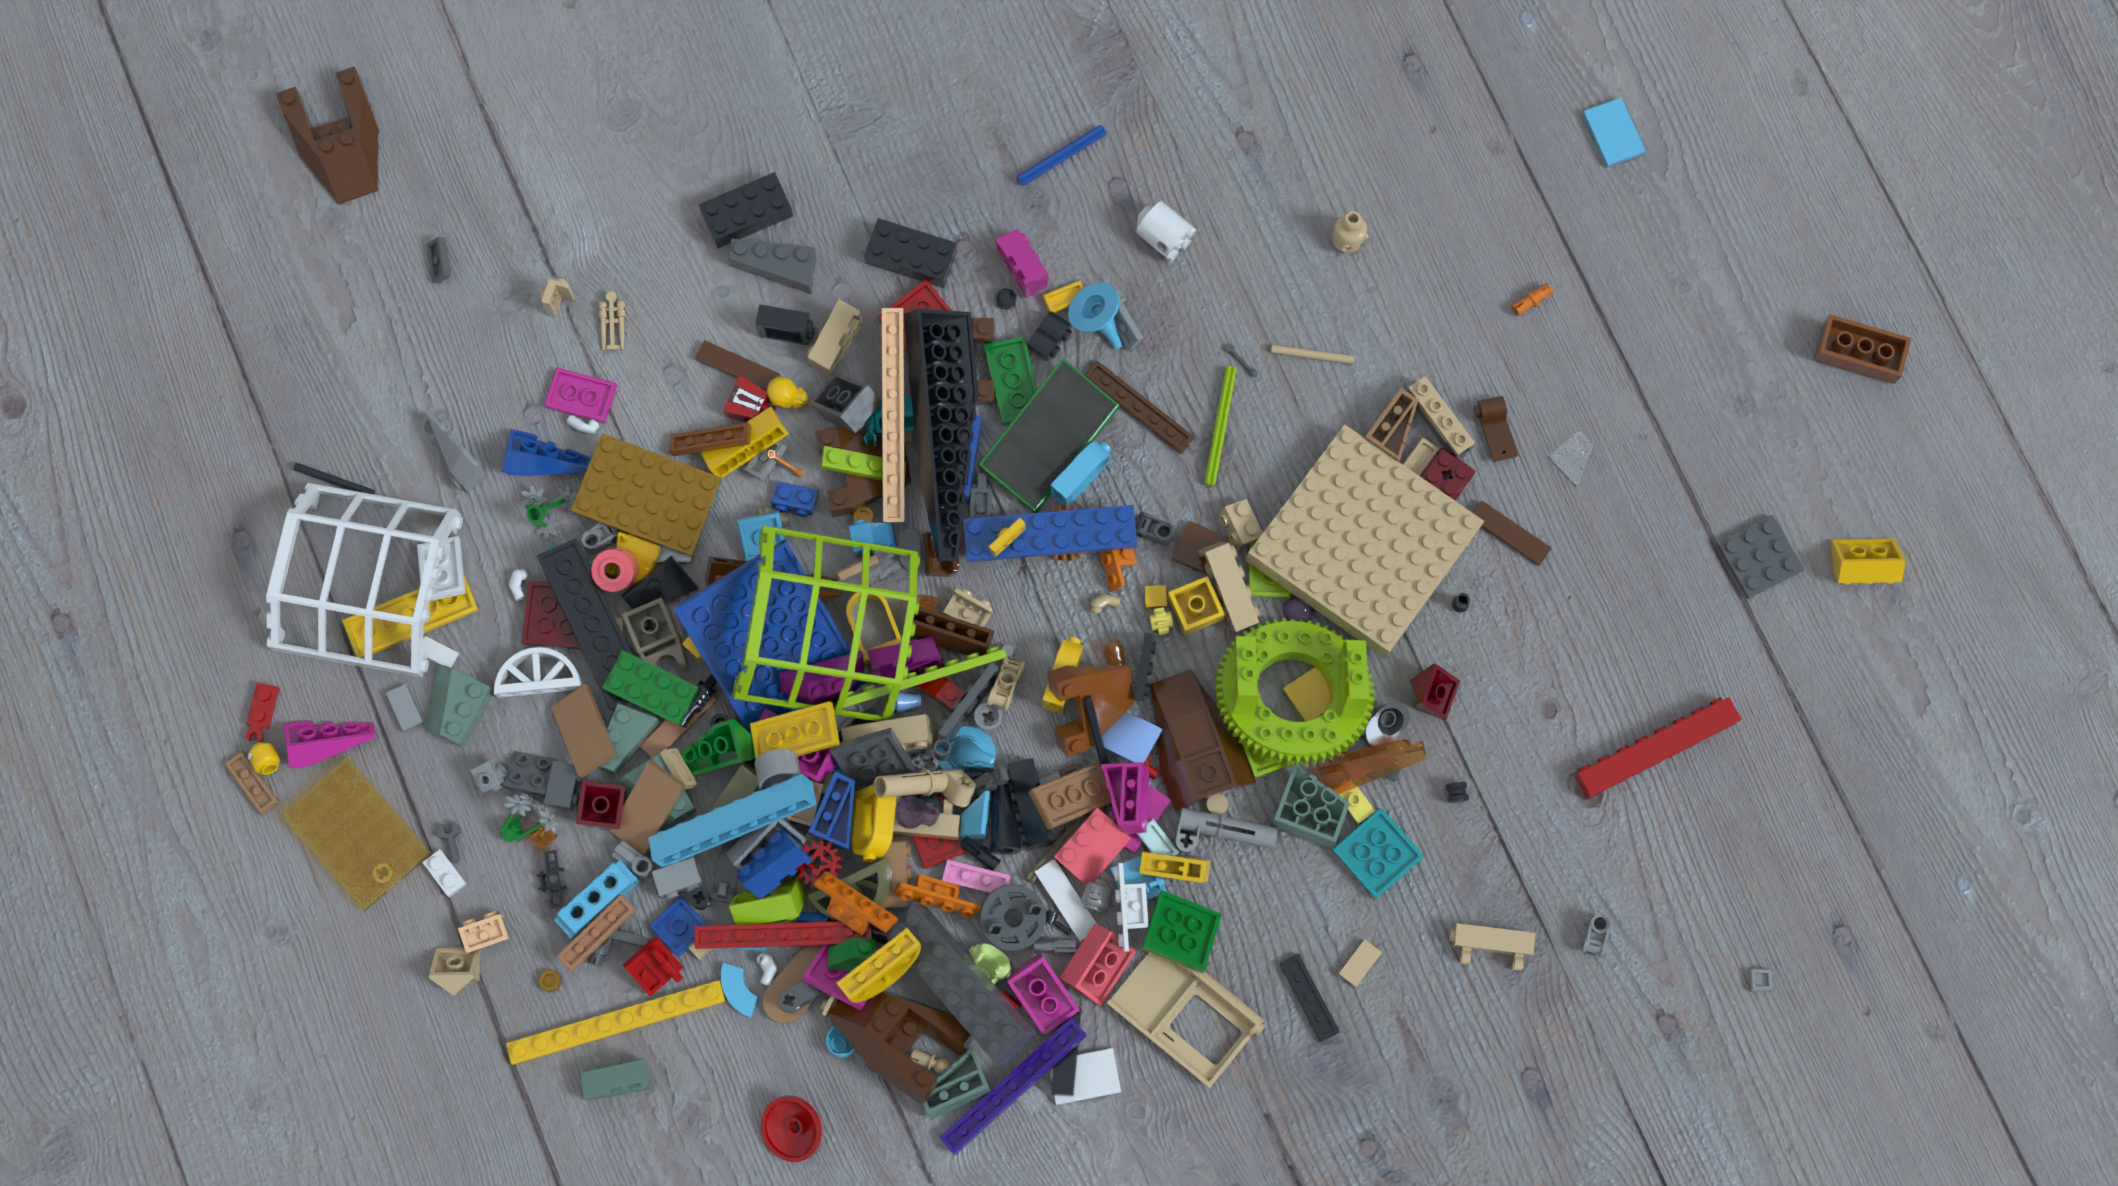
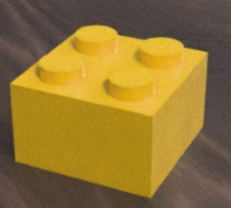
(1196, 606)

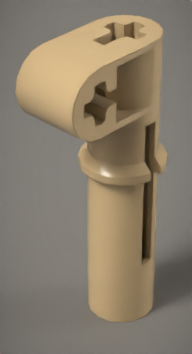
(952, 783)

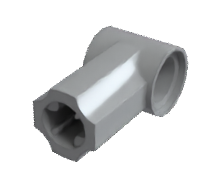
(633, 859)

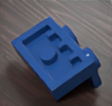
(794, 498)

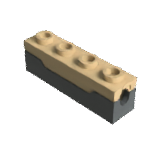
(1441, 418)

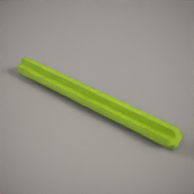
(1220, 426)

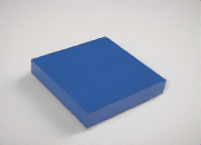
(677, 926)

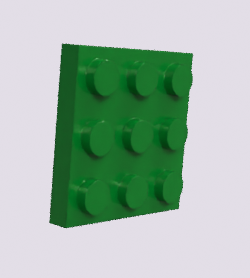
(1181, 931)

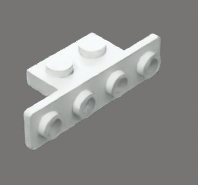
(1132, 906)

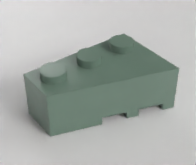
(627, 732)
(616, 1079)
(957, 1086)

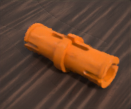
(1532, 299)

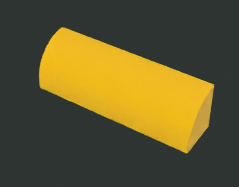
(765, 431)

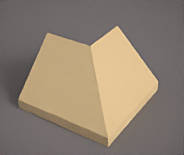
(455, 968)

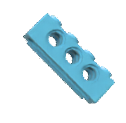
(624, 884)

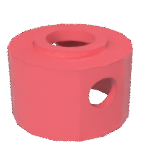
(628, 569)

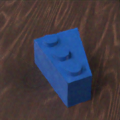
(835, 813)
(773, 863)

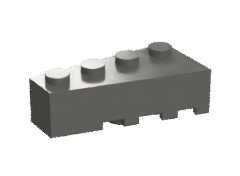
(775, 261)

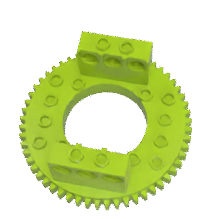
(1337, 659)

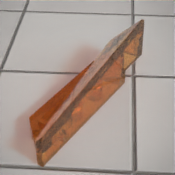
(1371, 763)

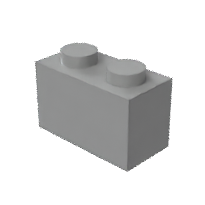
(677, 878)

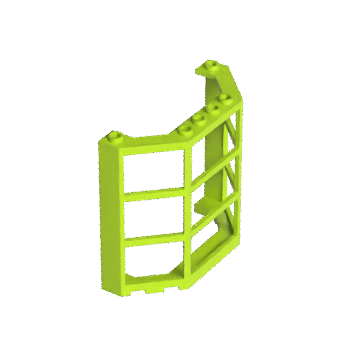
(759, 606)

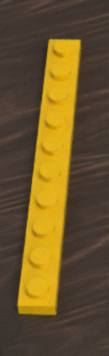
(615, 1022)

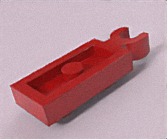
(261, 710)

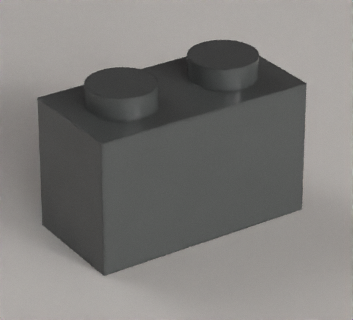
(562, 786)

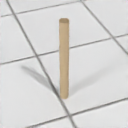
(1313, 354)

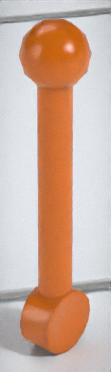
(771, 454)

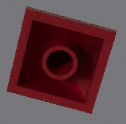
(1435, 691)
(600, 805)

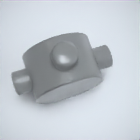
(1009, 650)

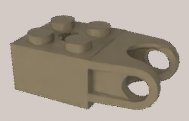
(656, 644)

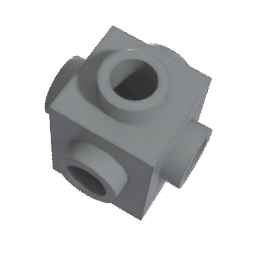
(489, 776)

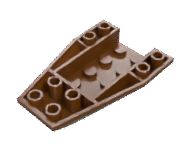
(1195, 746)

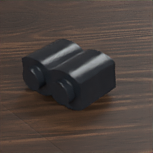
(1049, 336)

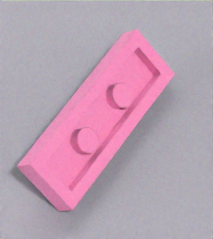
(973, 877)

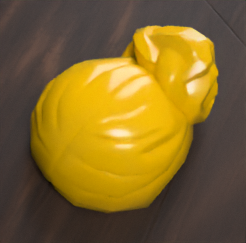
(785, 394)

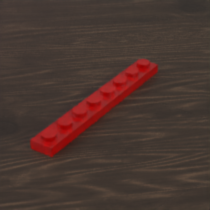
(775, 935)

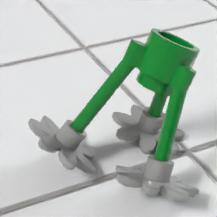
(538, 512)
(512, 829)

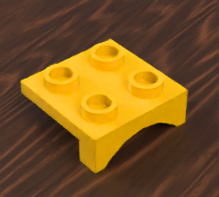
(644, 551)

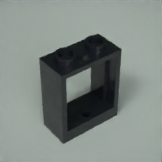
(784, 325)

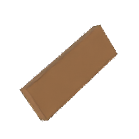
(252, 783)

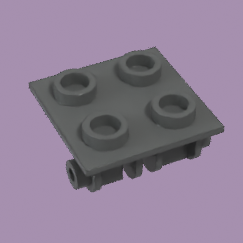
(529, 773)

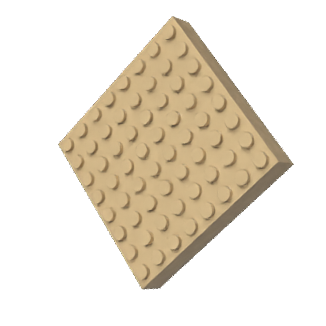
(1364, 541)

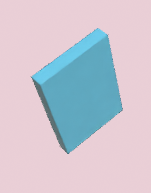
(1614, 132)

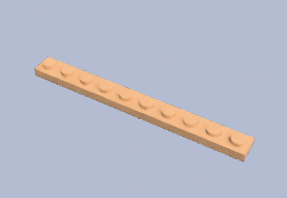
(893, 414)

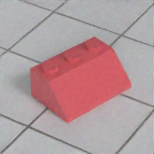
(1092, 847)
(1097, 965)

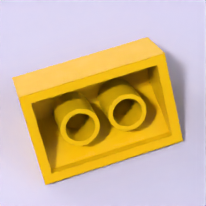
(1867, 561)

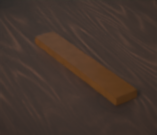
(1140, 407)

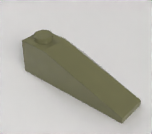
(739, 787)

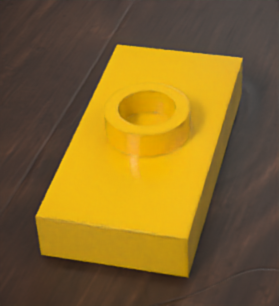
(1006, 537)

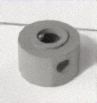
(776, 767)

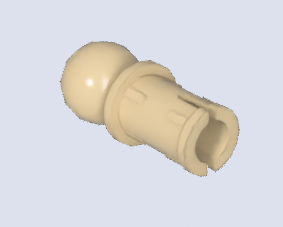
(929, 1061)

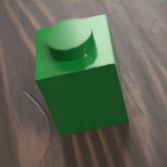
(850, 953)

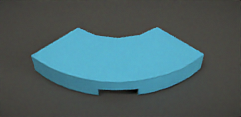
(736, 991)

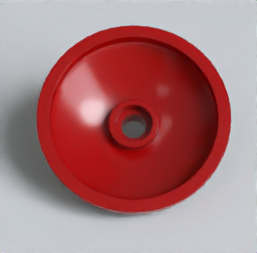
(782, 1132)

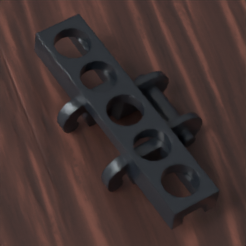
(550, 872)

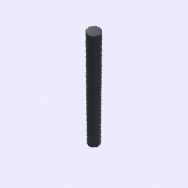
(332, 479)
(1095, 729)

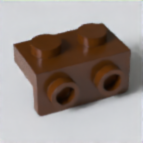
(932, 566)

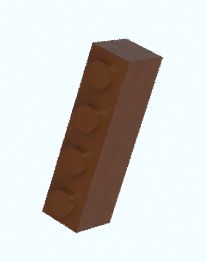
(952, 632)

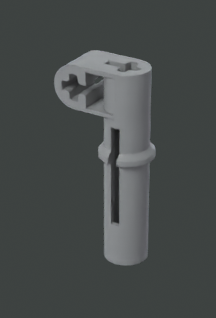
(1196, 821)

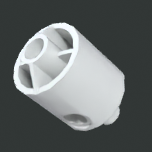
(1164, 229)

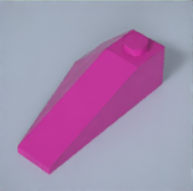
(314, 743)
(815, 764)

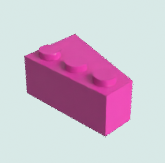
(1022, 262)
(1129, 794)

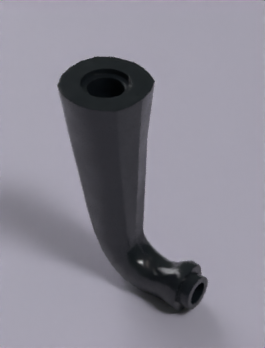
(1004, 827)

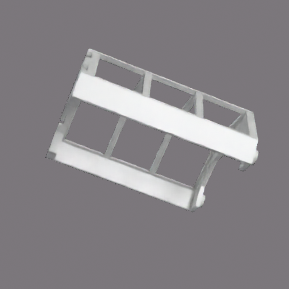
(309, 500)

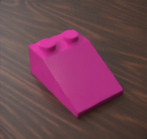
(1042, 994)

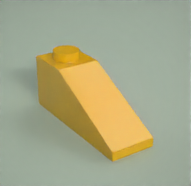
(1175, 867)

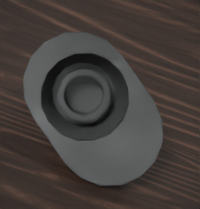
(1387, 723)

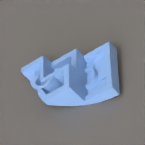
(1131, 738)

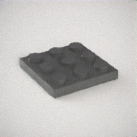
(1760, 557)
(872, 757)

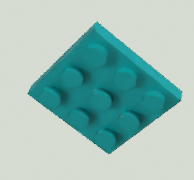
(1378, 853)

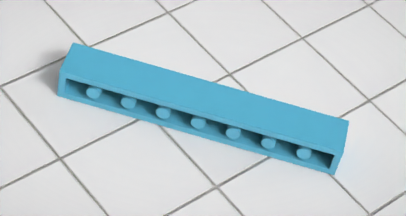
(732, 820)

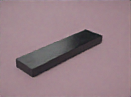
(1309, 998)
(1065, 1070)

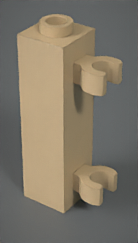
(945, 827)
(1492, 940)

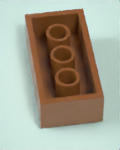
(1862, 349)

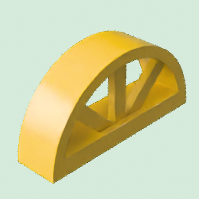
(881, 968)

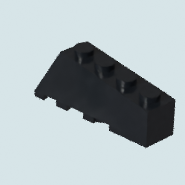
(1023, 779)

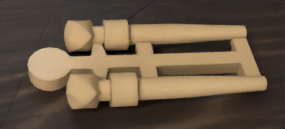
(611, 298)

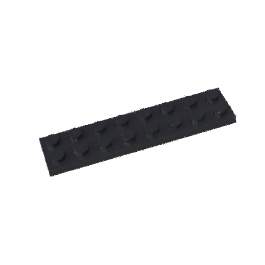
(585, 611)

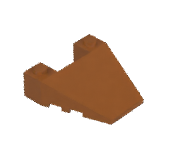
(1110, 693)

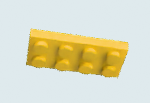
(797, 731)

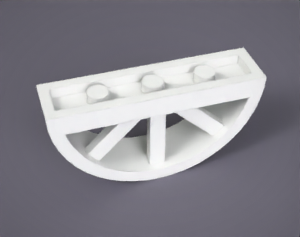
(547, 685)

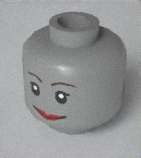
(1096, 896)

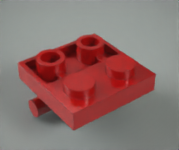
(653, 966)

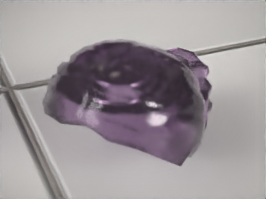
(1297, 609)
(913, 812)

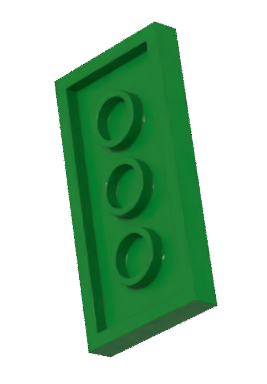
(1012, 376)
(650, 688)

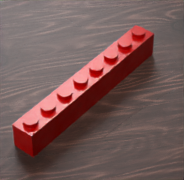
(1657, 748)

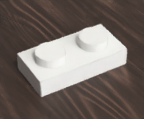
(444, 873)

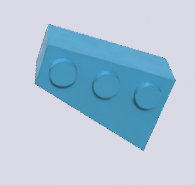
(872, 533)

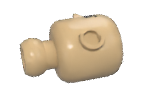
(1349, 232)

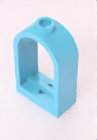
(1080, 473)

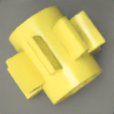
(1161, 621)

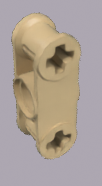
(1006, 683)

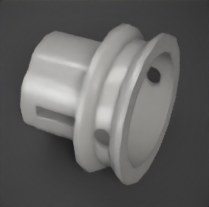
(984, 709)

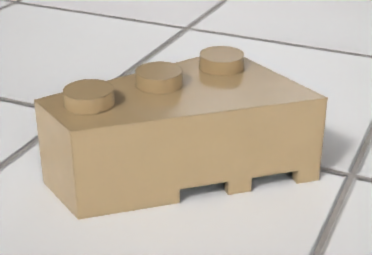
(835, 337)

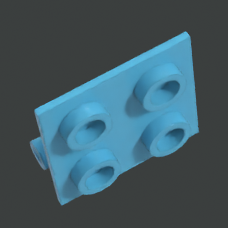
(1131, 869)

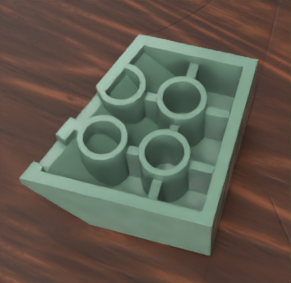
(456, 705)
(683, 806)
(1310, 809)

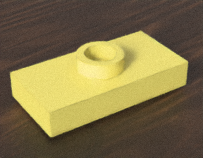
(1359, 806)

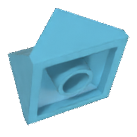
(975, 818)

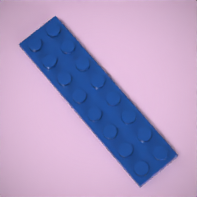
(1054, 533)

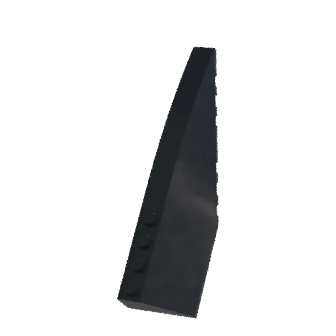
(943, 416)

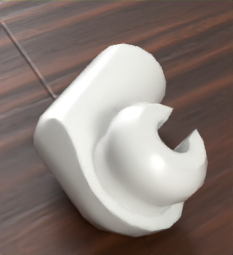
(581, 426)
(515, 584)
(768, 966)

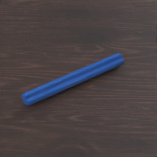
(1061, 155)

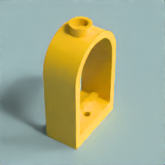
(852, 602)
(1068, 654)
(872, 824)

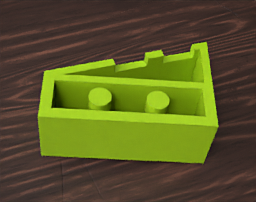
(780, 904)

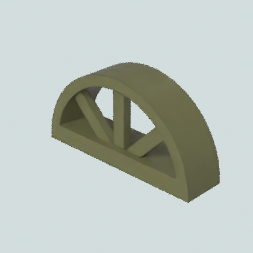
(883, 886)

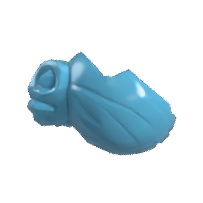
(838, 1044)

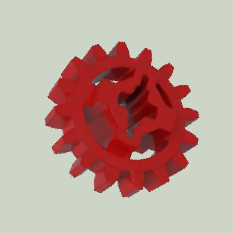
(819, 854)

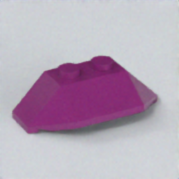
(818, 687)

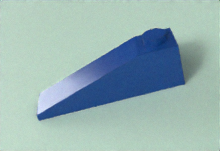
(532, 457)

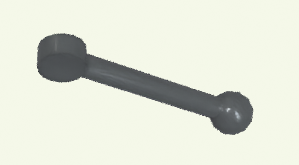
(1230, 349)

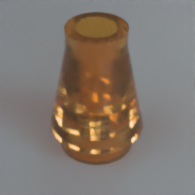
(1114, 653)

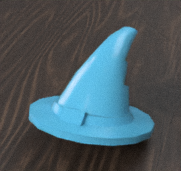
(1095, 310)
(968, 749)

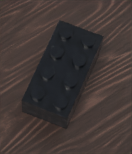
(746, 210)
(910, 253)

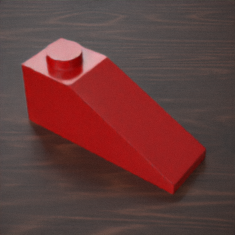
(942, 692)

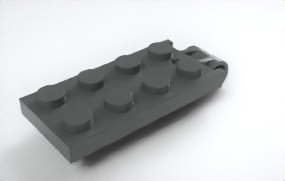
(963, 709)

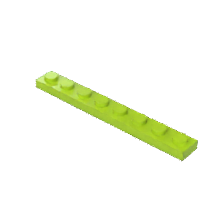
(930, 674)

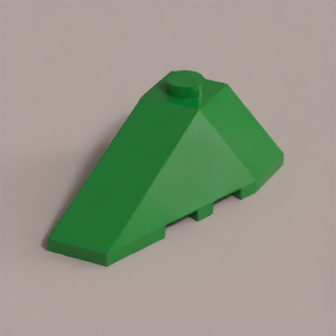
(720, 747)

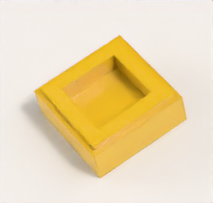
(1155, 596)

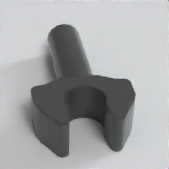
(450, 838)

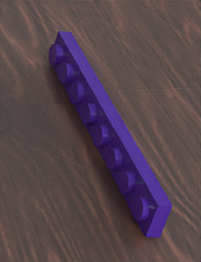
(1013, 1086)

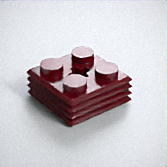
(1444, 463)

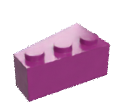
(923, 655)

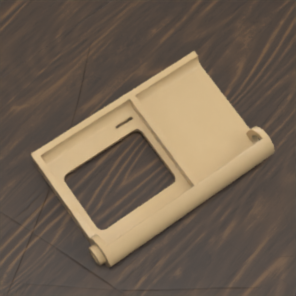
(1158, 994)

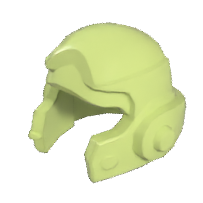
(991, 961)

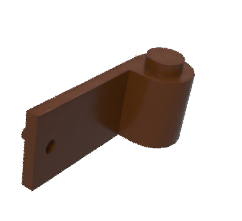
(1493, 419)

